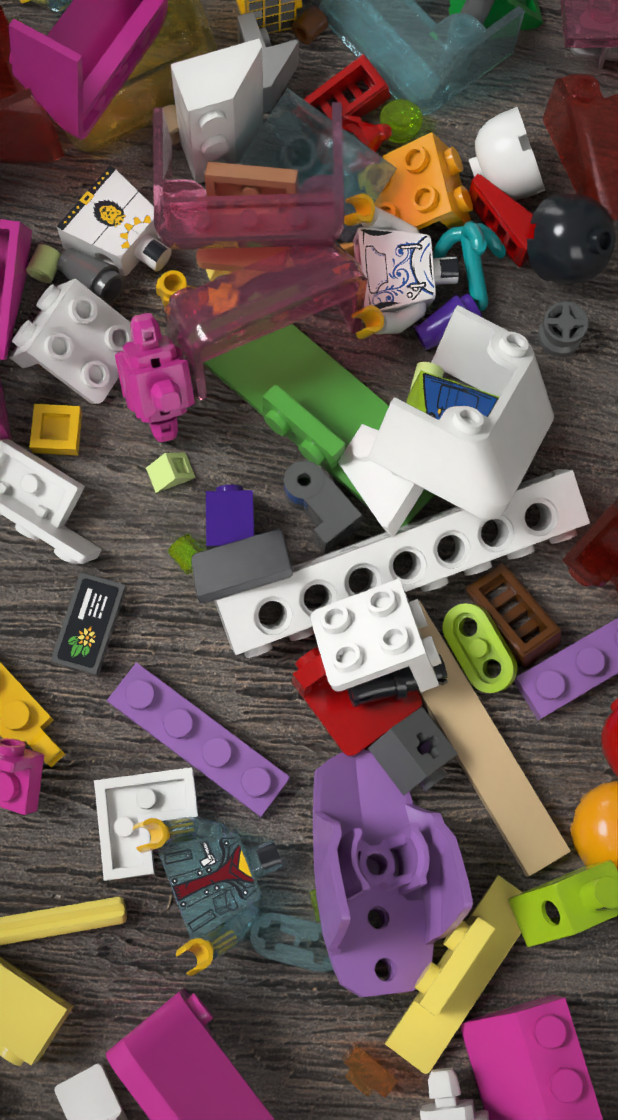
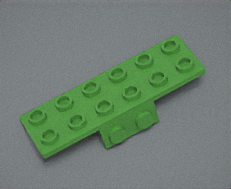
(305, 398)

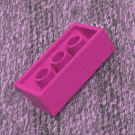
(530, 1063)

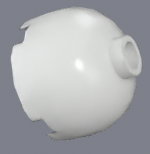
(507, 157)

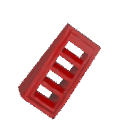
(357, 71)
(504, 217)

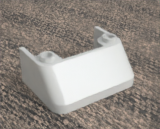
(465, 454)

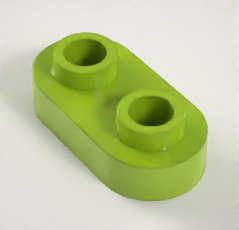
(477, 650)

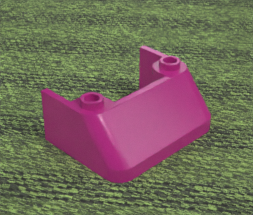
(84, 57)
(180, 1069)

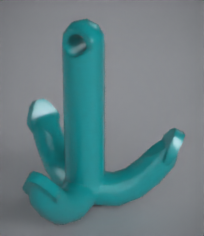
(474, 241)

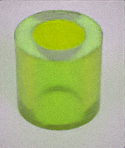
(182, 552)

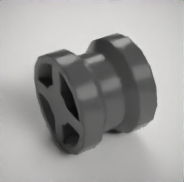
(568, 319)

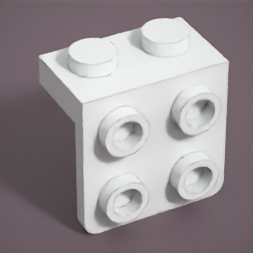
(74, 339)
(374, 637)

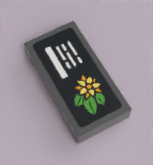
(88, 624)

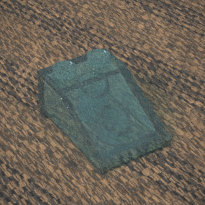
(302, 140)

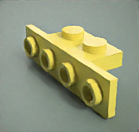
(458, 979)

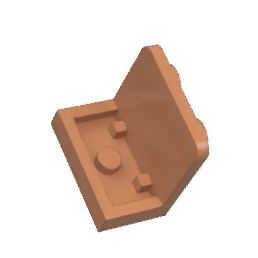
(238, 179)

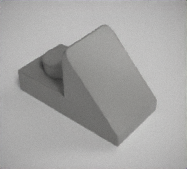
(277, 60)

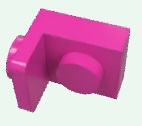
(19, 776)

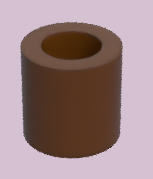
(310, 25)

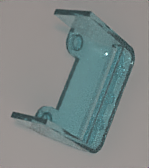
(417, 55)

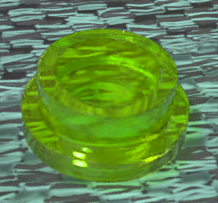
(403, 118)

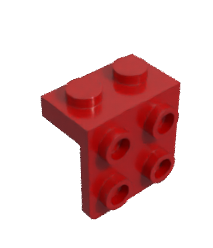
(348, 726)

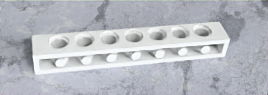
(560, 515)

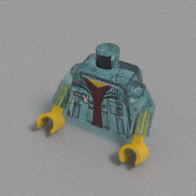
(211, 881)

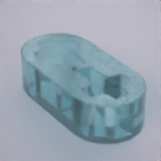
(286, 953)

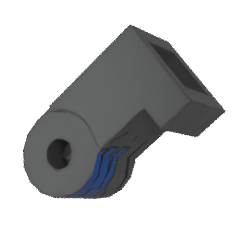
(313, 492)

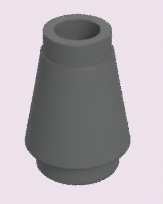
(93, 273)

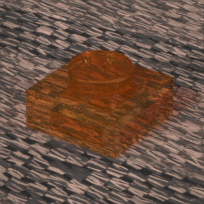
(367, 1073)

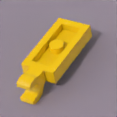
(25, 718)

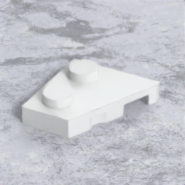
(383, 491)

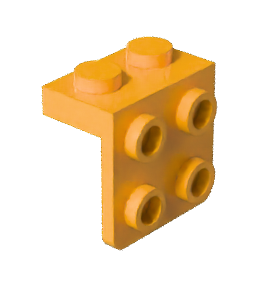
(426, 185)

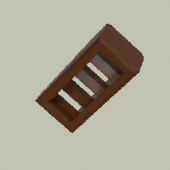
(540, 645)

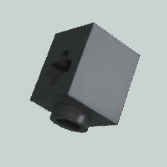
(414, 752)

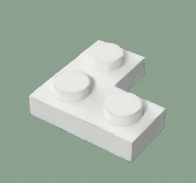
(131, 800)

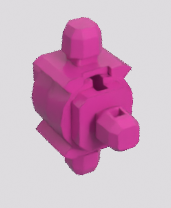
(154, 378)

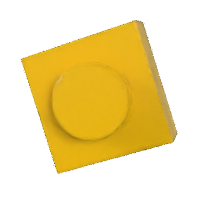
(56, 429)

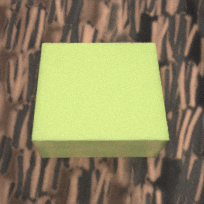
(170, 471)

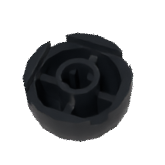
(571, 239)

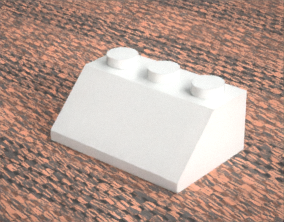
(219, 104)

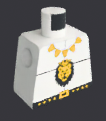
(114, 225)

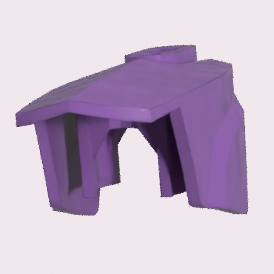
(384, 858)

